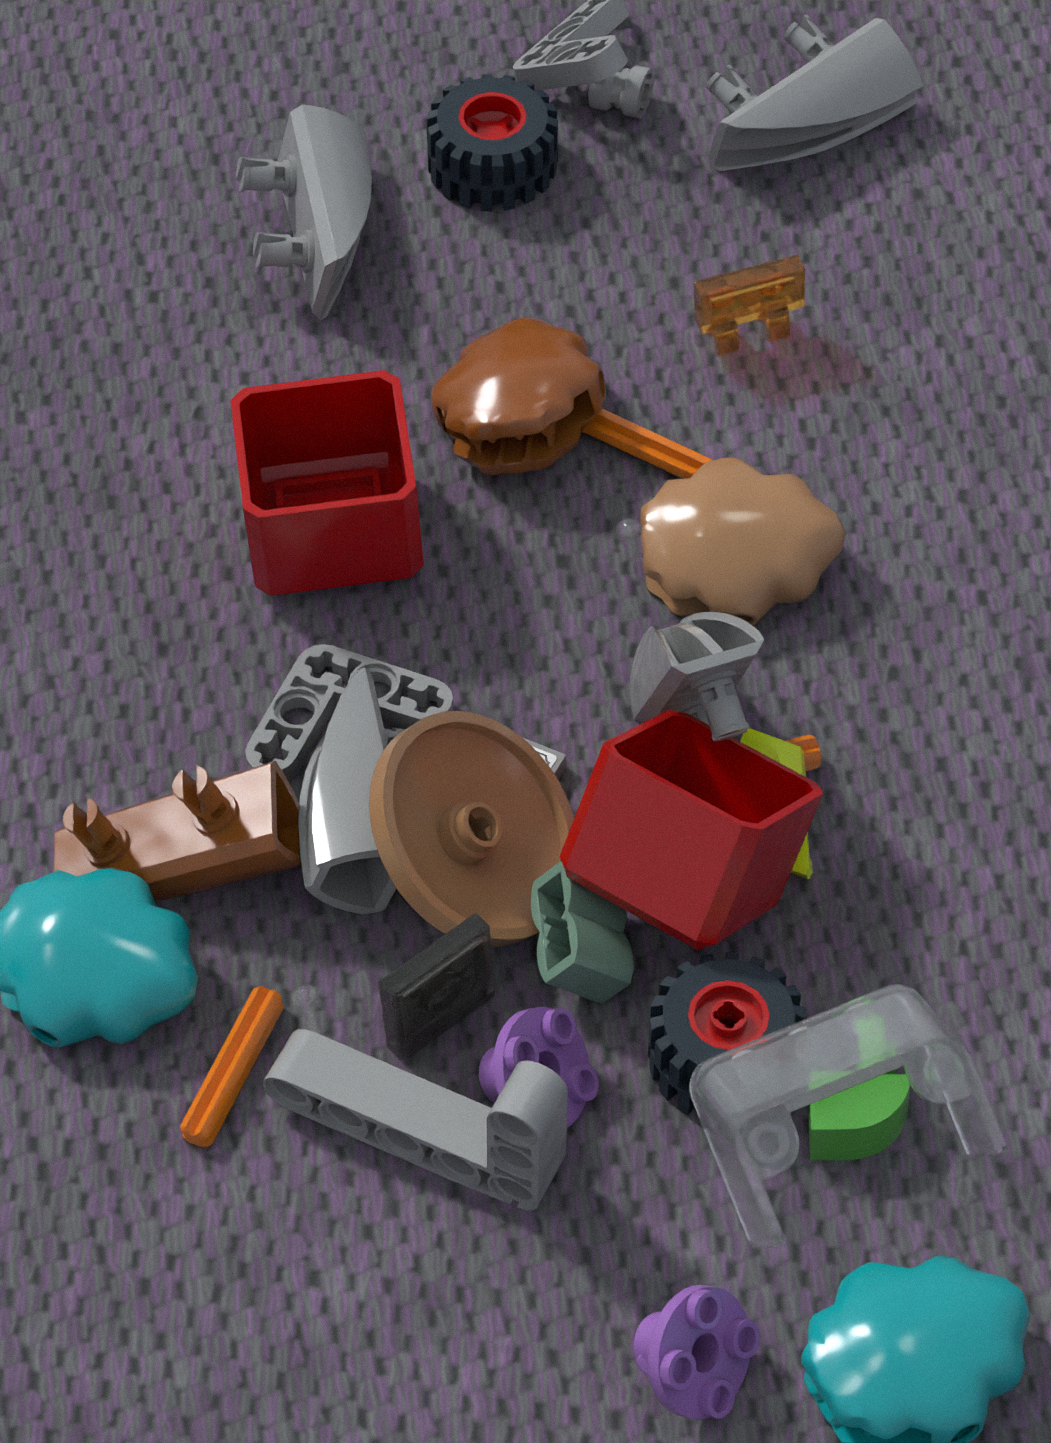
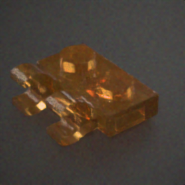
(747, 295)

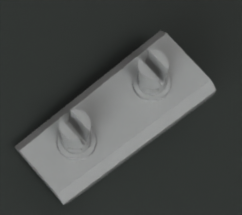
(821, 104)
(326, 196)
(695, 671)
(334, 814)

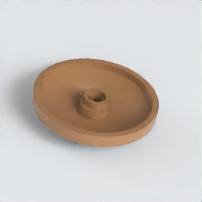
(467, 822)

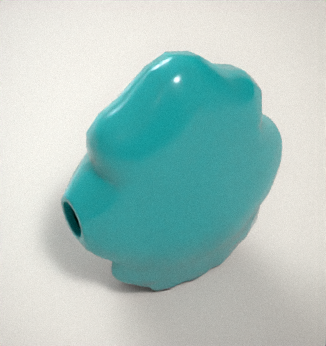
(93, 957)
(915, 1352)

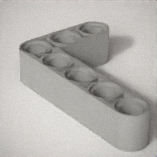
(494, 1150)

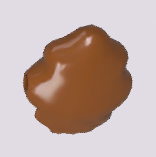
(519, 397)

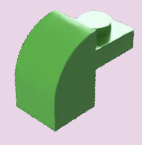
(859, 1119)

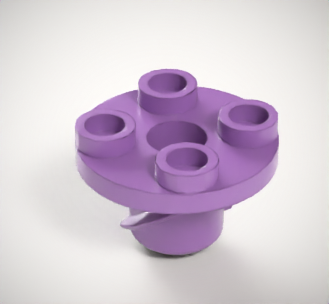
(545, 1038)
(697, 1351)

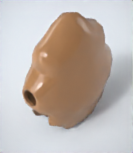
(736, 541)

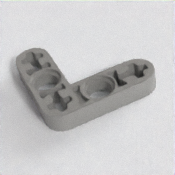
(577, 48)
(322, 696)

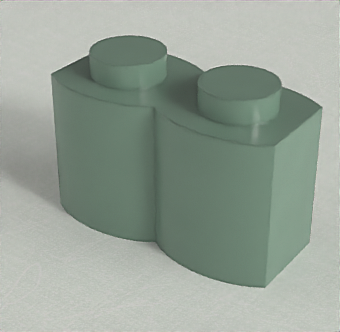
(580, 938)

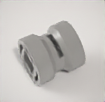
(626, 90)

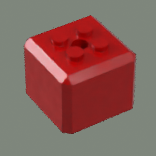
(327, 482)
(688, 828)

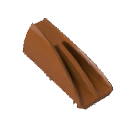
(191, 838)

